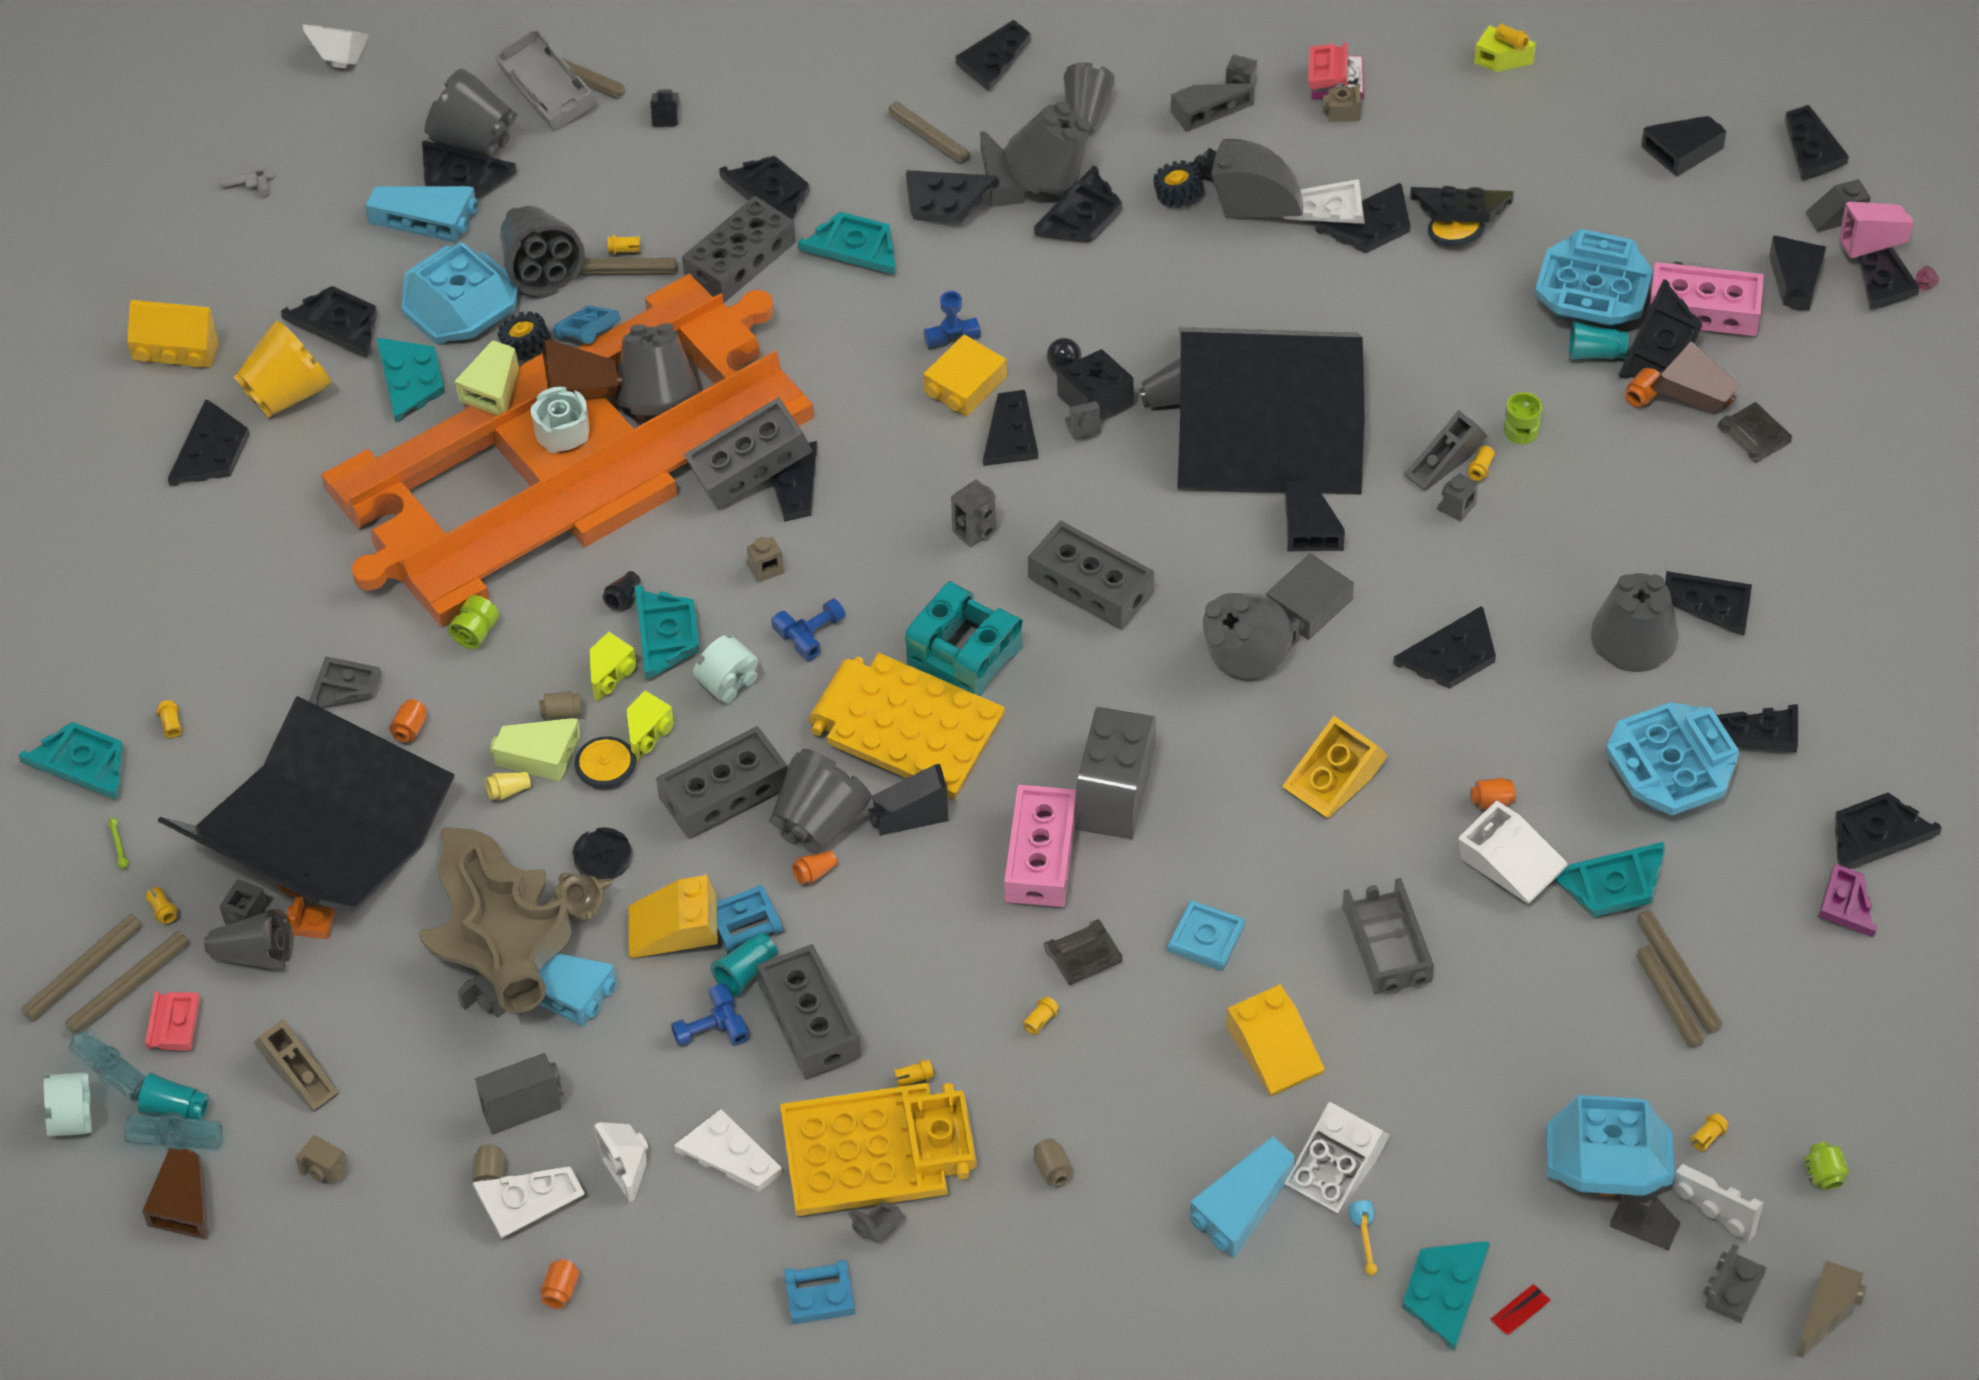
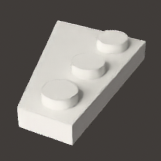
(1332, 203)
(730, 1150)
(527, 1197)
(1725, 1206)

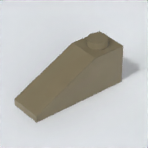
(295, 1065)
(1832, 1304)

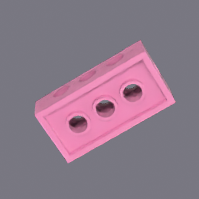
(1718, 297)
(1040, 846)

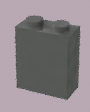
(1312, 594)
(519, 1093)

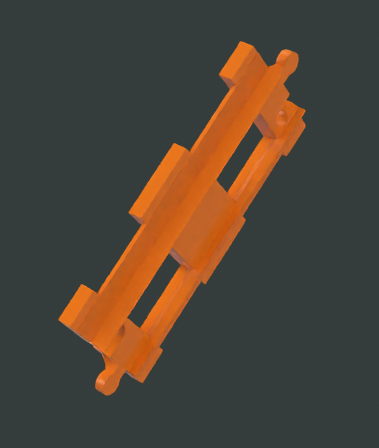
(577, 490)

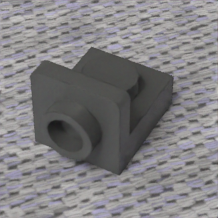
(482, 991)

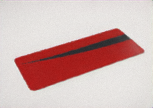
(1520, 1309)

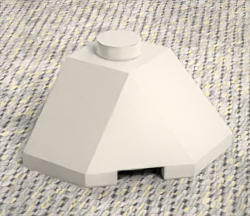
(336, 44)
(622, 1155)

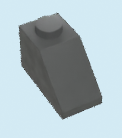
(1830, 208)

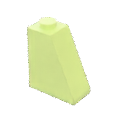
(489, 379)
(537, 747)

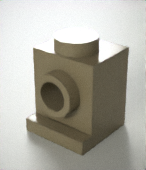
(1343, 103)
(763, 551)
(322, 1161)

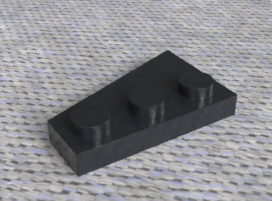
(1813, 143)
(1886, 278)
(1711, 599)

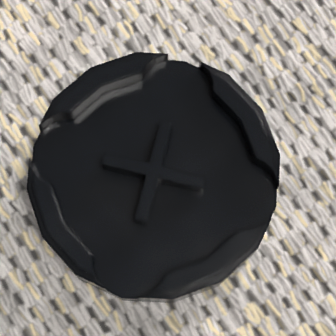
(602, 853)

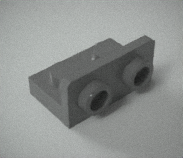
(1734, 1285)

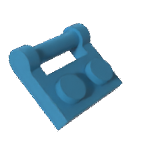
(590, 321)
(742, 910)
(819, 1301)

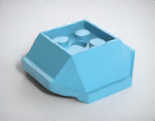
(1595, 279)
(457, 294)
(1673, 756)
(1610, 1146)

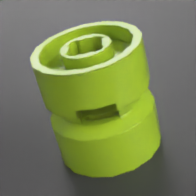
(1522, 418)
(474, 622)

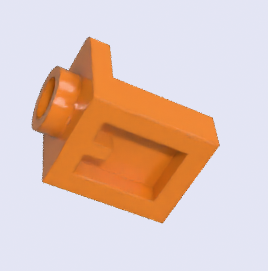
(309, 919)

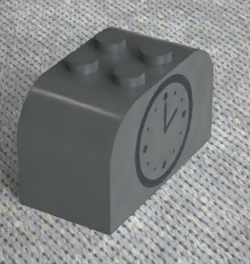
(1114, 772)

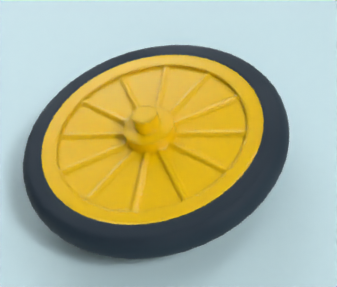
(1454, 233)
(605, 762)

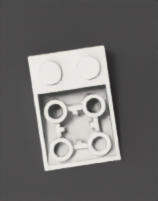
(1510, 852)
(1336, 1157)

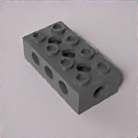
(739, 248)
(748, 452)
(1090, 574)
(722, 781)
(808, 1011)

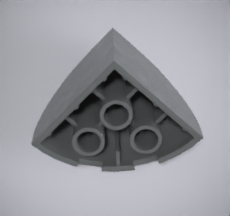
(1254, 181)

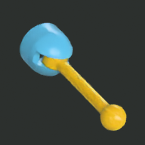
(1361, 1215)

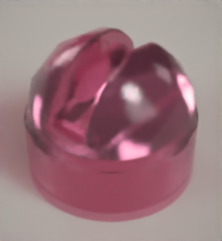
(1926, 278)

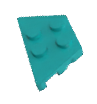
(853, 241)
(410, 374)
(666, 630)
(81, 758)
(1614, 880)
(1444, 1287)

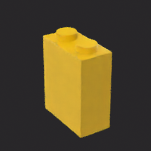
(965, 375)

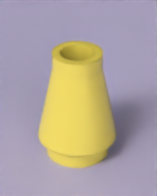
(506, 784)

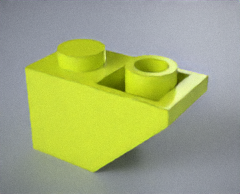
(1500, 55)
(609, 664)
(648, 722)

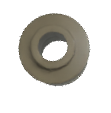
(560, 706)
(1052, 1162)
(488, 1163)

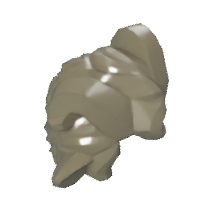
(581, 893)

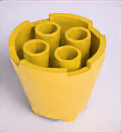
(280, 372)

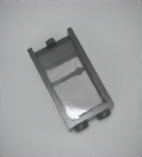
(1389, 939)

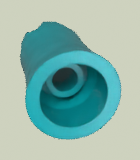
(1596, 343)
(739, 966)
(165, 1096)

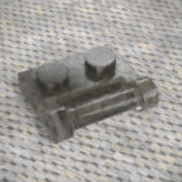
(1760, 427)
(1086, 958)

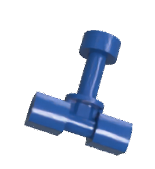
(951, 326)
(802, 630)
(721, 1016)

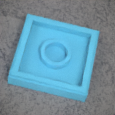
(1206, 935)

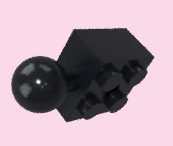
(1090, 378)

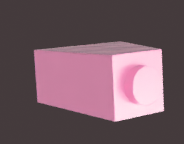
(1873, 227)

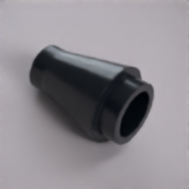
(620, 591)

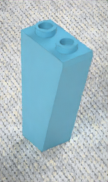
(423, 210)
(576, 986)
(1242, 1196)

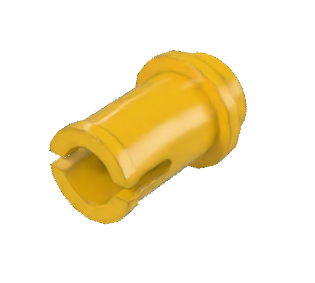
(1516, 38)
(623, 244)
(1479, 467)
(168, 712)
(164, 910)
(1045, 1009)
(916, 1072)
(1711, 1129)

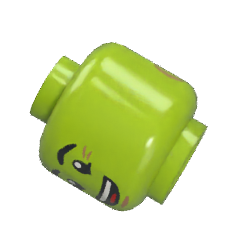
(1826, 1166)

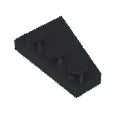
(994, 54)
(1011, 431)
(796, 486)
(1764, 730)

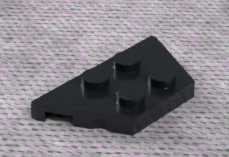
(459, 167)
(770, 182)
(946, 195)
(1461, 204)
(1082, 210)
(1384, 221)
(337, 318)
(1663, 333)
(210, 447)
(1453, 651)
(1878, 829)

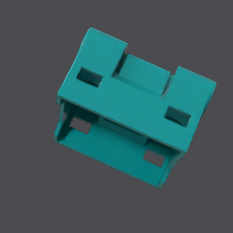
(984, 652)

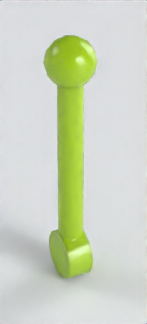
(122, 861)

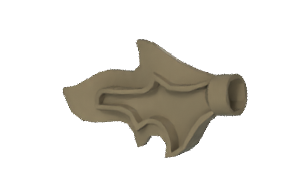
(496, 919)

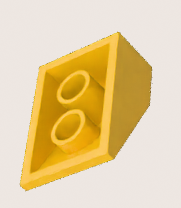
(1334, 768)
(674, 918)
(1274, 1040)

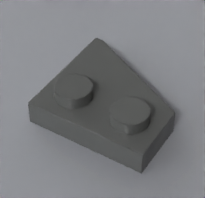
(344, 682)

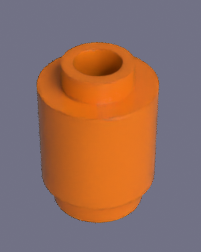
(1639, 391)
(408, 721)
(1491, 790)
(559, 1283)

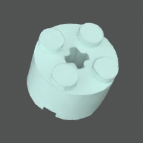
(560, 419)
(726, 668)
(67, 1104)

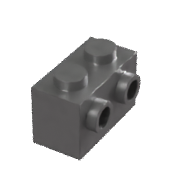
(973, 513)

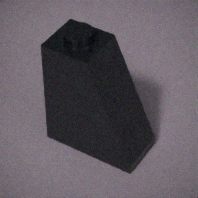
(1683, 142)
(1796, 270)
(1310, 520)
(911, 803)

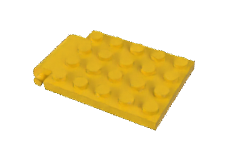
(905, 719)
(876, 1146)

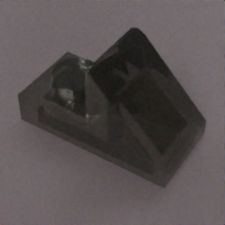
(1649, 1223)

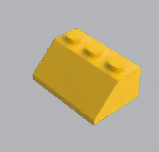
(171, 333)

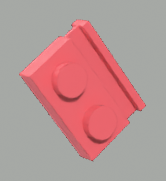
(1328, 66)
(172, 1021)

